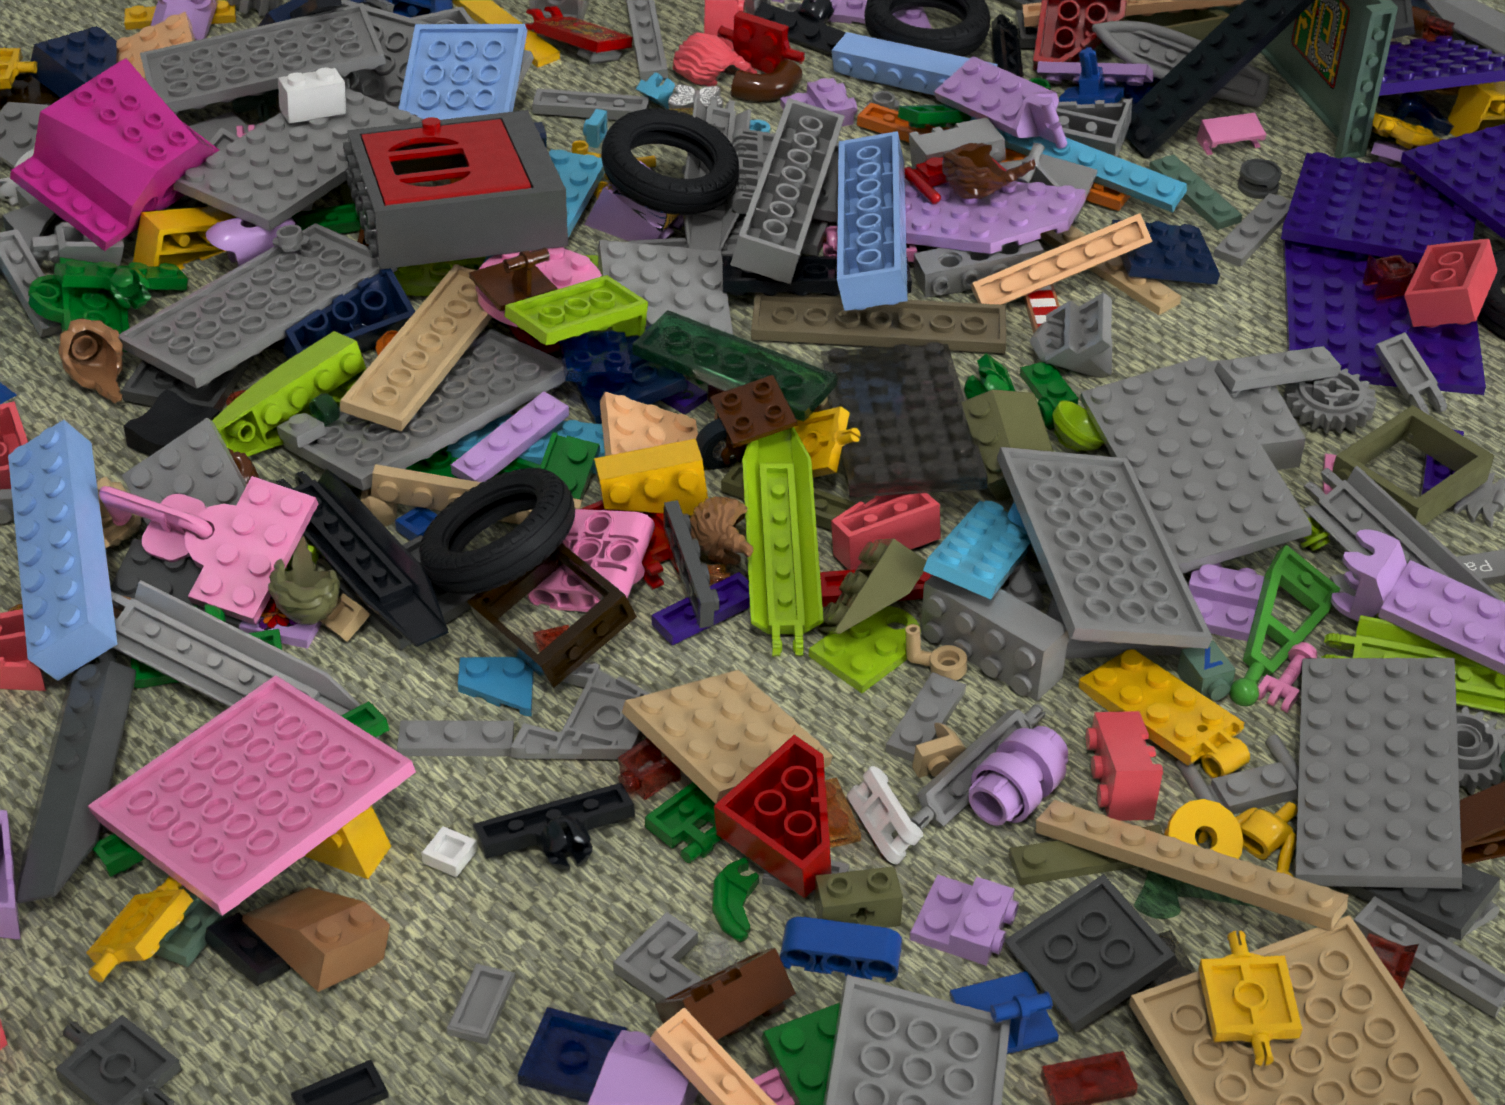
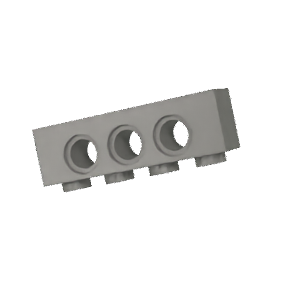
(952, 270)

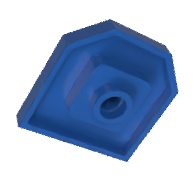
(1091, 83)

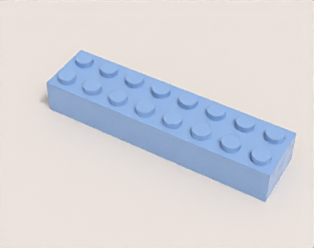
(871, 222)
(61, 551)

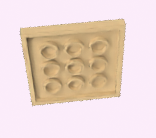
(716, 729)

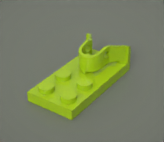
(580, 309)

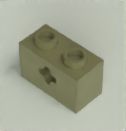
(860, 897)

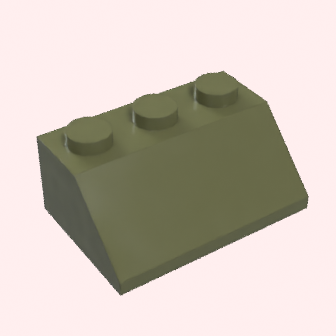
(1007, 421)

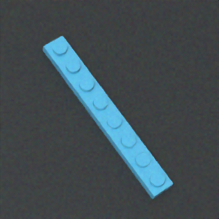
(1112, 170)

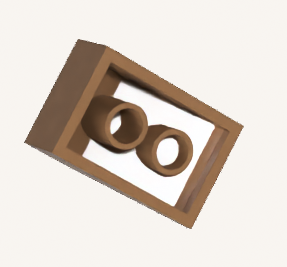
(322, 934)

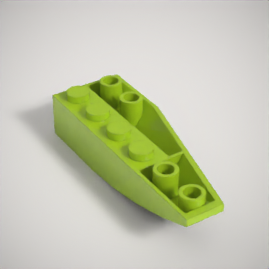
(324, 367)

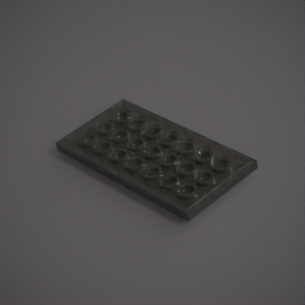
(907, 419)

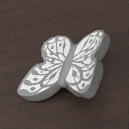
(685, 96)

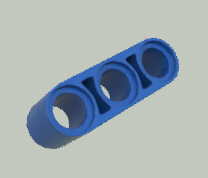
(841, 947)

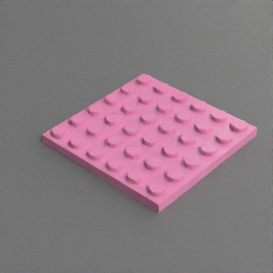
(250, 793)

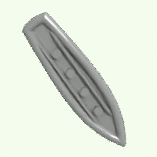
(1165, 48)

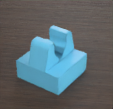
(655, 92)

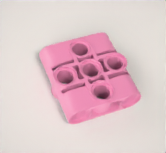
(608, 543)

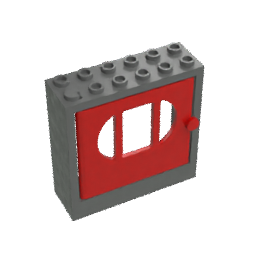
(502, 206)

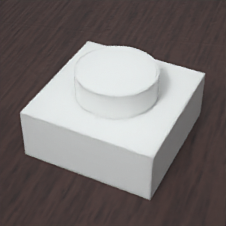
(449, 851)

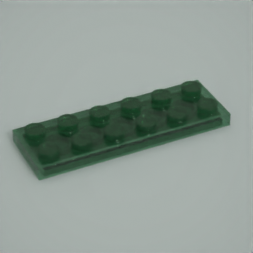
(731, 361)

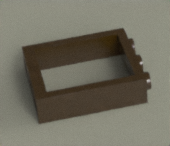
(580, 639)

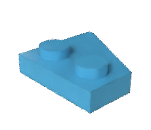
(498, 681)

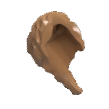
(93, 356)
(714, 527)

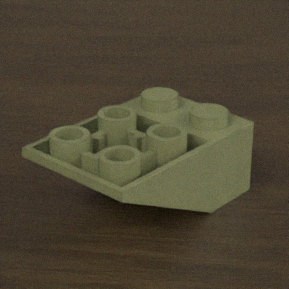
(881, 579)

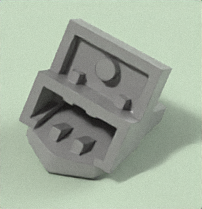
(1077, 337)

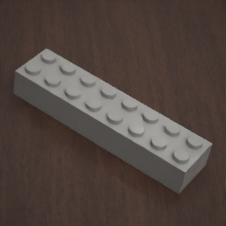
(787, 191)

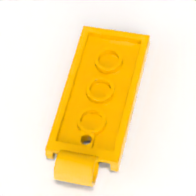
(1172, 711)

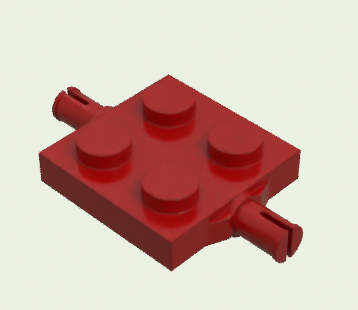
(760, 42)

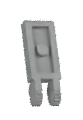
(1410, 372)

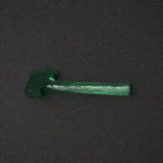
(1161, 894)

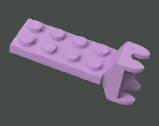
(1422, 601)

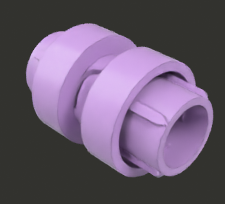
(1018, 775)

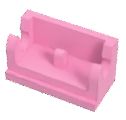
(1230, 130)

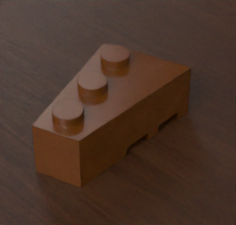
(1483, 825)
(734, 995)

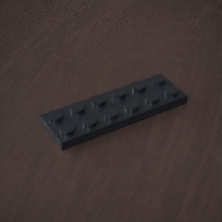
(811, 275)

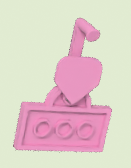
(227, 541)

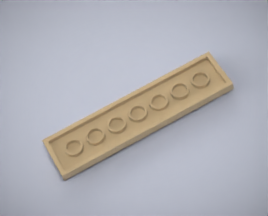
(419, 354)

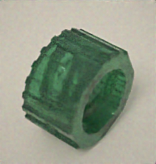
(324, 409)

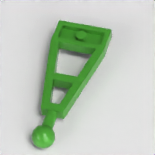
(1309, 588)

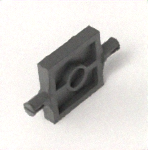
(117, 1065)

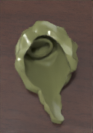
(303, 592)

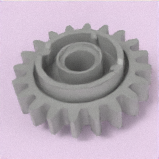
(1479, 751)

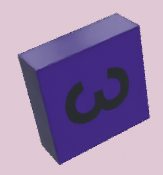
(687, 399)

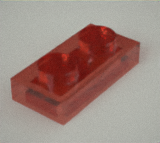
(1089, 1080)

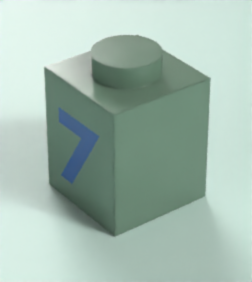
(1206, 671)

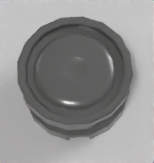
(1259, 178)

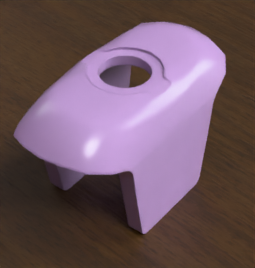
(242, 239)

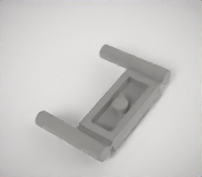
(1250, 787)

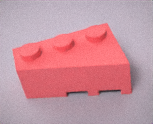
(905, 517)

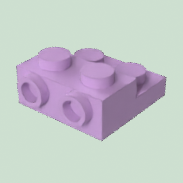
(828, 96)
(1226, 598)
(965, 918)

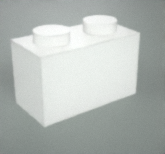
(311, 95)

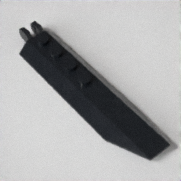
(370, 559)

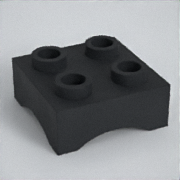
(164, 422)

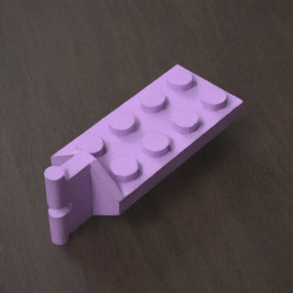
(1005, 99)

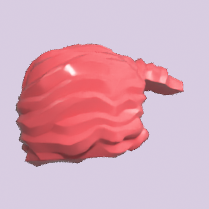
(704, 58)

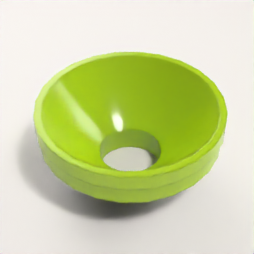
(1075, 427)

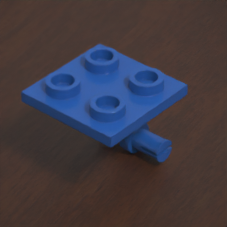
(1013, 999)

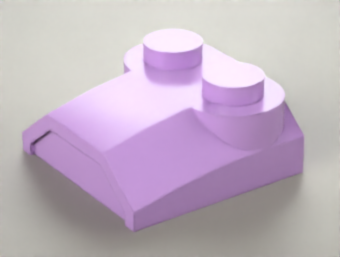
(199, 12)

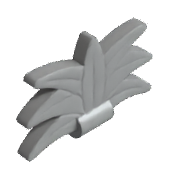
(1485, 499)

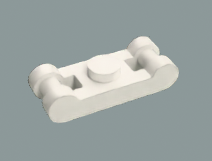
(883, 815)

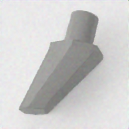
(600, 57)

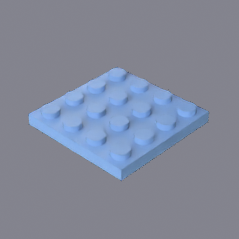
(463, 69)

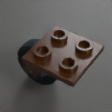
(741, 418)

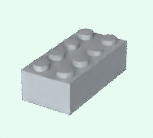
(1271, 423)
(997, 635)

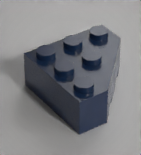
(73, 59)

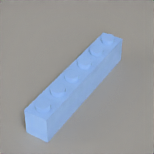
(894, 63)

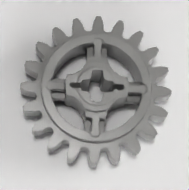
(1332, 402)

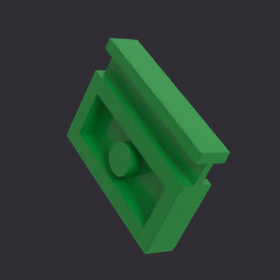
(571, 461)

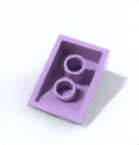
(640, 1075)

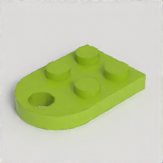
(865, 650)

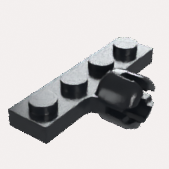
(806, 24)
(556, 826)

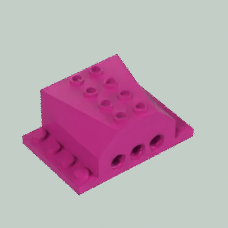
(110, 155)

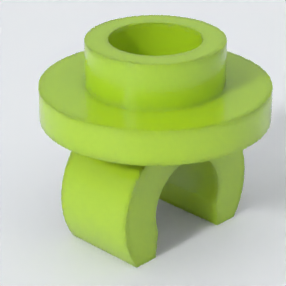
(1318, 538)

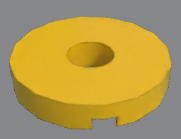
(1213, 819)

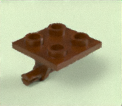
(514, 278)

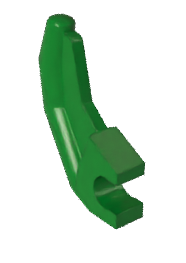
(729, 897)

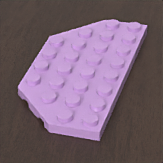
(983, 225)

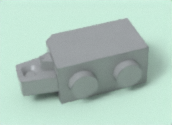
(72, 244)

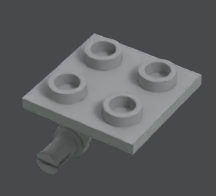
(1058, 172)

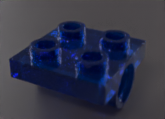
(596, 361)

